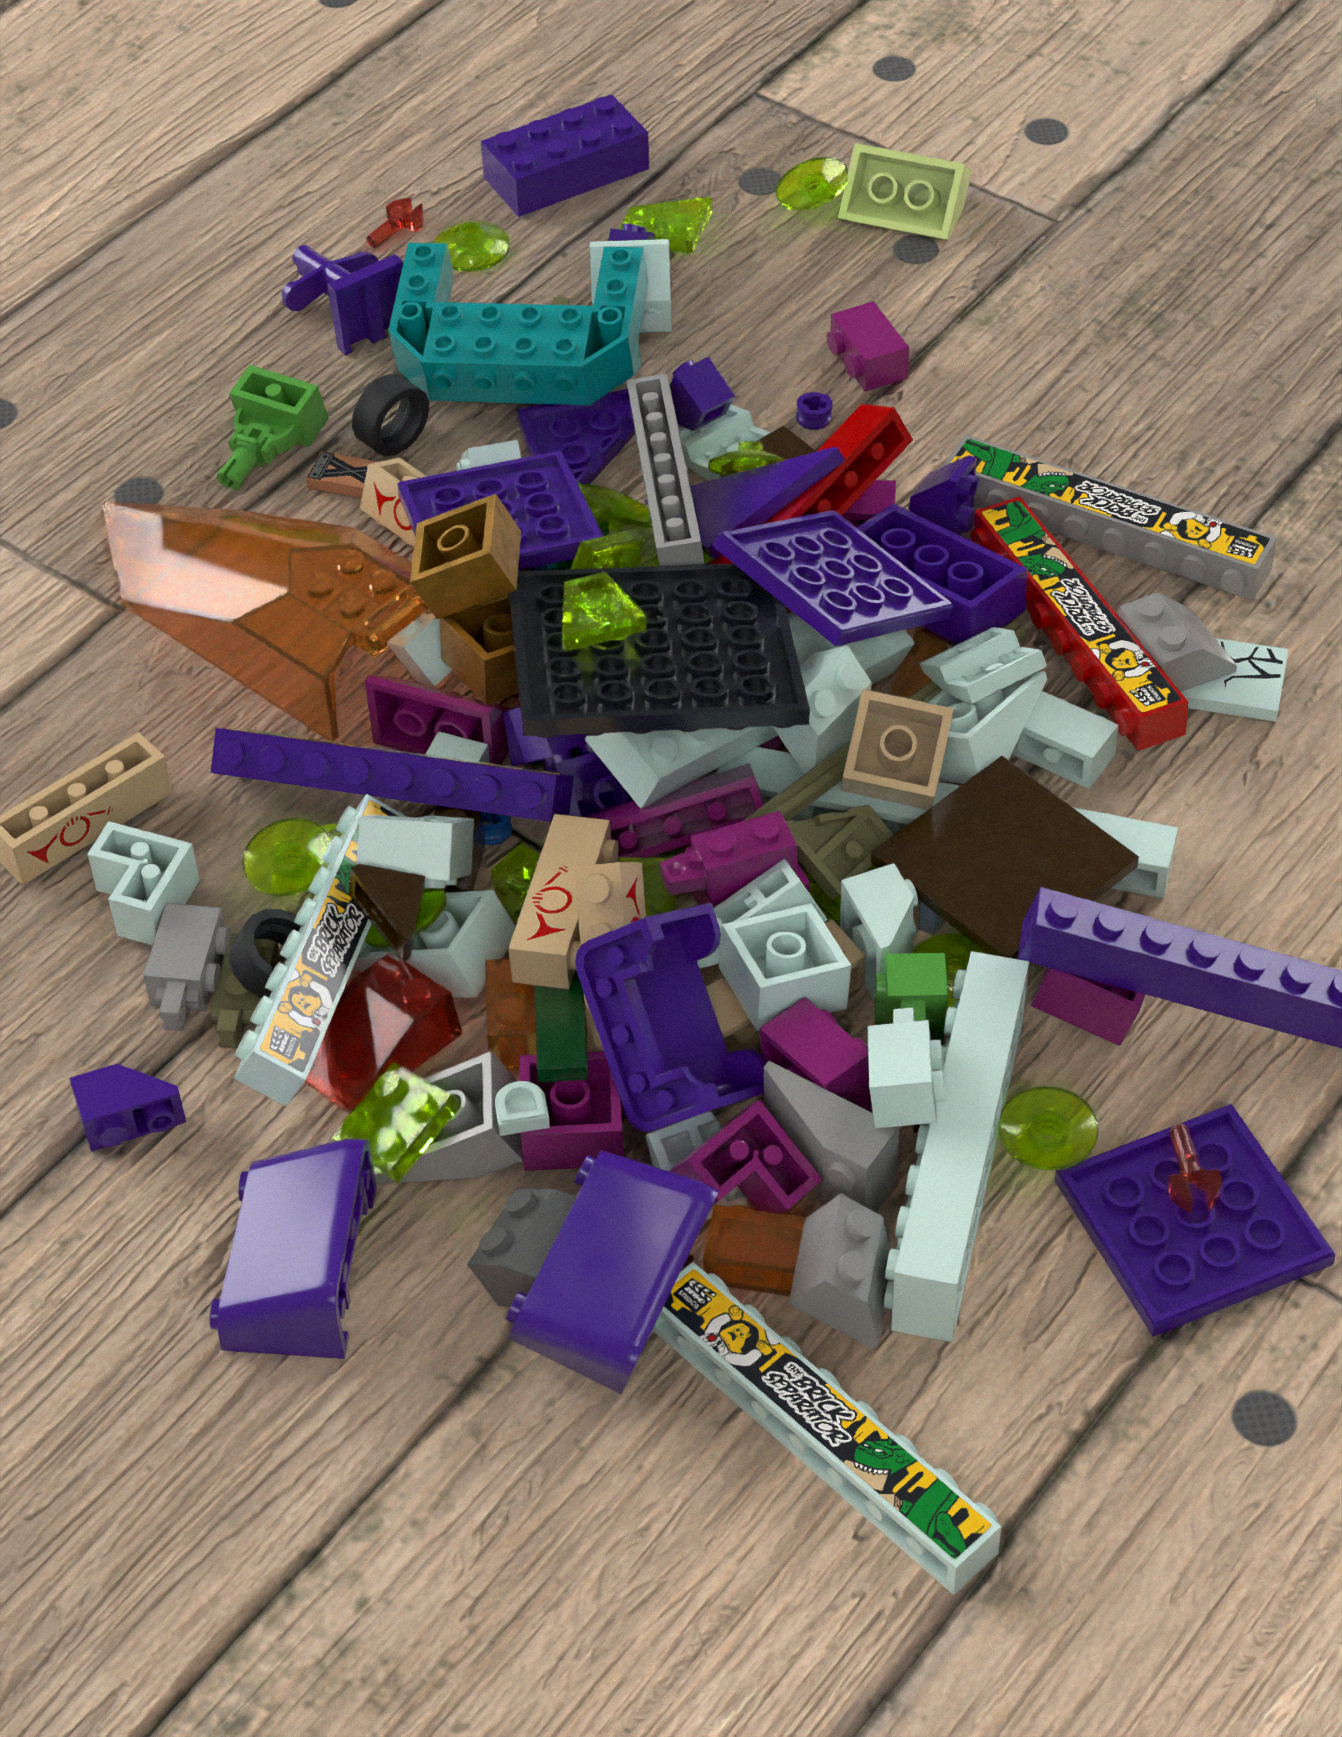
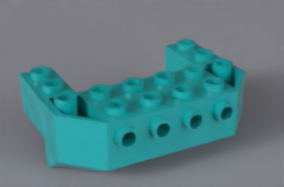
(517, 348)

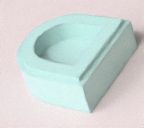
(521, 1108)

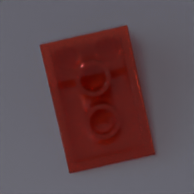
(382, 1019)

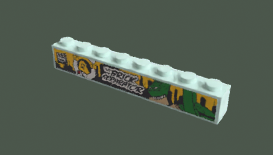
(314, 974)
(829, 1429)

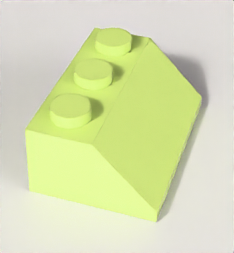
(904, 191)

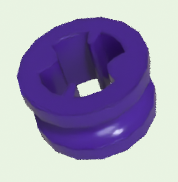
(814, 410)

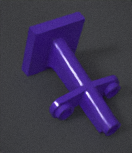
(358, 288)

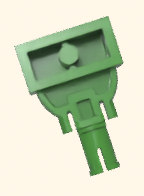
(268, 420)
(914, 983)

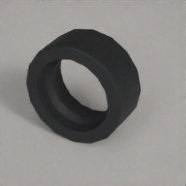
(376, 403)
(243, 957)

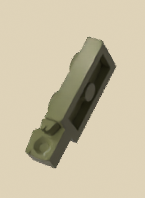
(232, 1002)

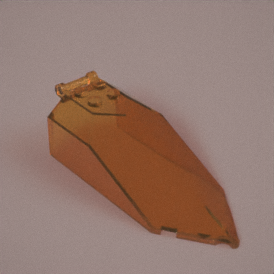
(263, 595)

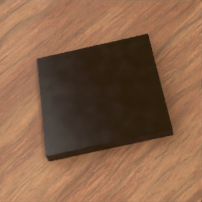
(994, 846)

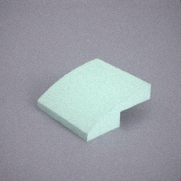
(717, 438)
(983, 665)

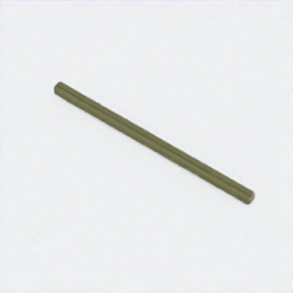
(831, 770)

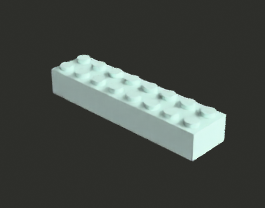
(666, 760)
(957, 1152)

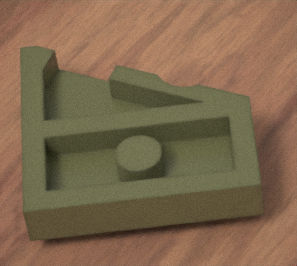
(838, 845)

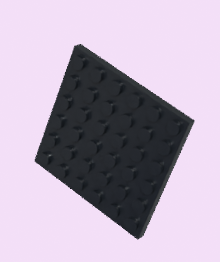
(708, 659)

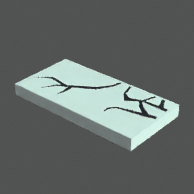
(1249, 691)

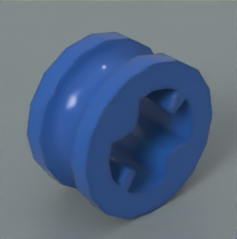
(498, 832)

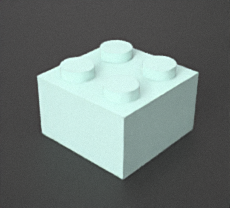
(780, 960)

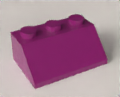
(411, 714)

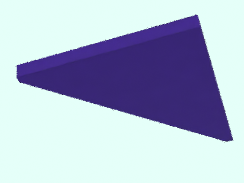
(584, 433)
(756, 494)

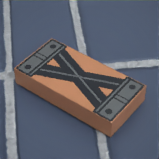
(338, 474)

